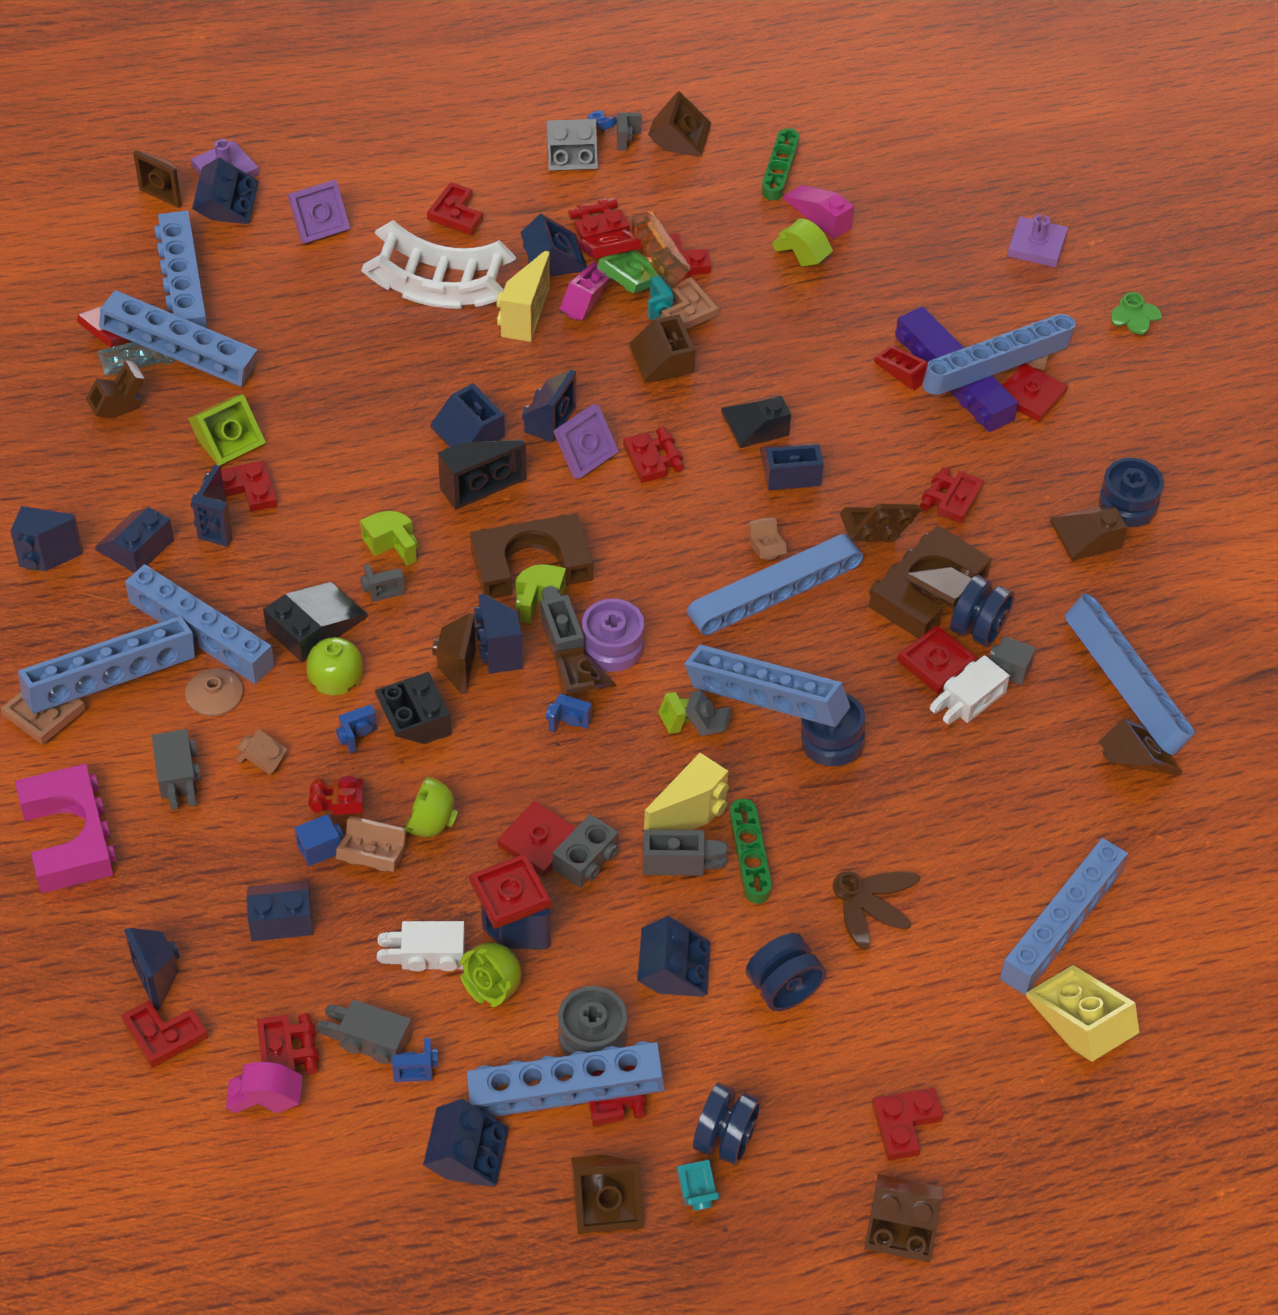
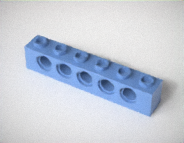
(180, 267)
(177, 338)
(210, 629)
(106, 664)
(768, 685)
(1063, 916)
(579, 1089)

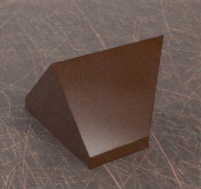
(579, 672)

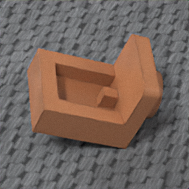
(765, 538)
(261, 751)

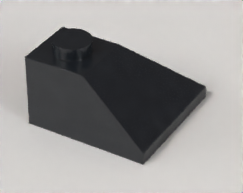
(758, 420)

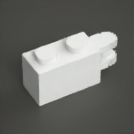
(971, 691)
(424, 945)

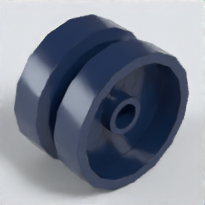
(1134, 489)
(982, 611)
(835, 744)
(785, 972)
(727, 1123)

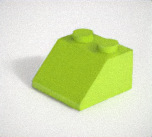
(227, 429)

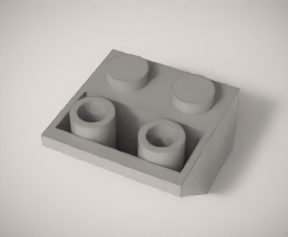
(572, 144)

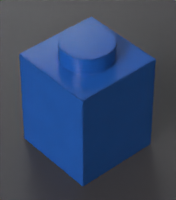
(318, 839)

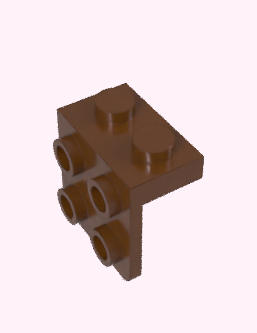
(878, 523)

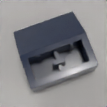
(225, 193)
(469, 418)
(792, 465)
(498, 635)
(525, 933)
(673, 959)
(465, 1144)

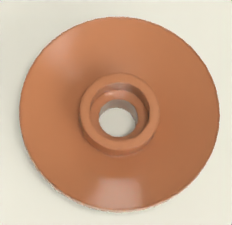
(217, 700)

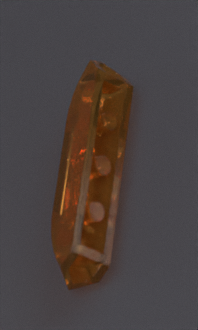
(659, 247)

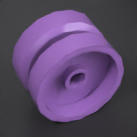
(613, 634)

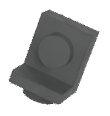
(626, 126)
(382, 585)
(704, 716)

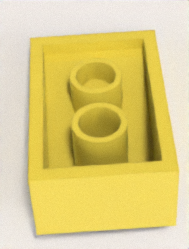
(524, 299)
(690, 798)
(1085, 1012)

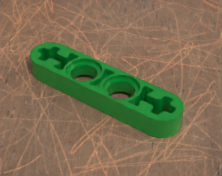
(782, 164)
(750, 850)

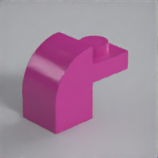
(264, 1084)

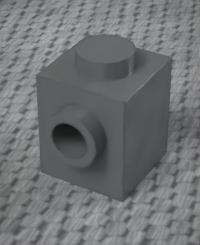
(1013, 658)

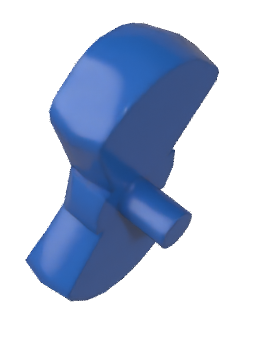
(602, 121)

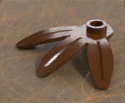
(862, 897)

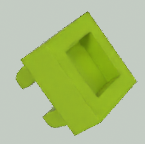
(673, 712)

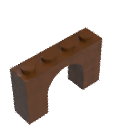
(558, 535)
(901, 603)

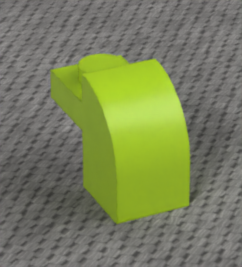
(806, 241)
(389, 531)
(531, 584)

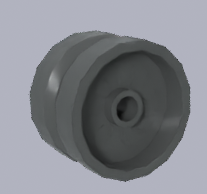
(591, 1020)

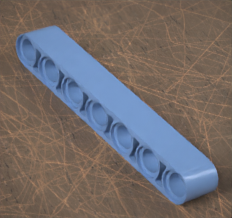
(998, 354)
(774, 584)
(1129, 674)

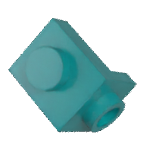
(661, 297)
(697, 1184)

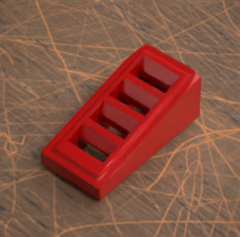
(909, 372)

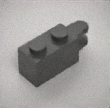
(559, 621)
(175, 766)
(681, 852)
(367, 1030)

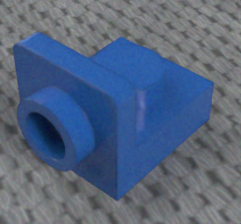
(570, 710)
(354, 724)
(415, 1066)

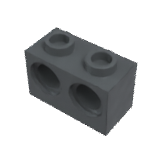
(580, 847)

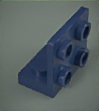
(211, 511)

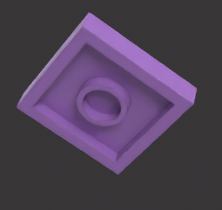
(229, 152)
(318, 211)
(1037, 240)
(585, 441)

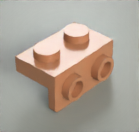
(372, 844)

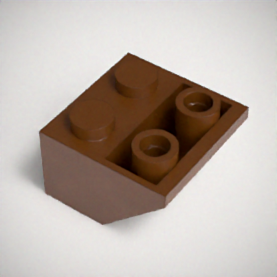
(663, 349)
(903, 1218)

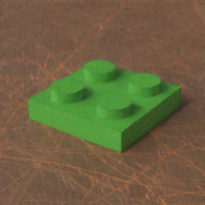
(628, 269)

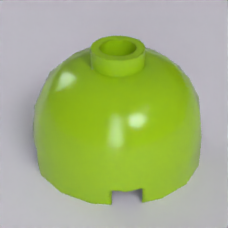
(334, 666)
(431, 809)
(490, 973)

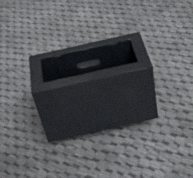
(415, 709)

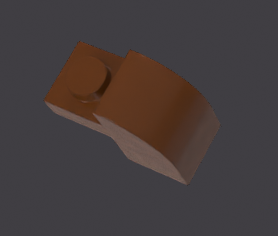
(117, 397)

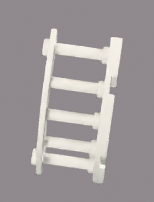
(434, 291)

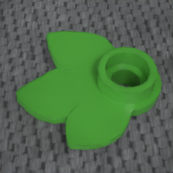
(1135, 313)

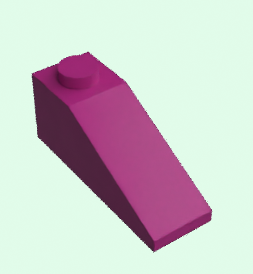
(823, 208)
(585, 292)

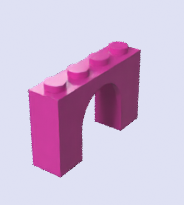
(86, 855)

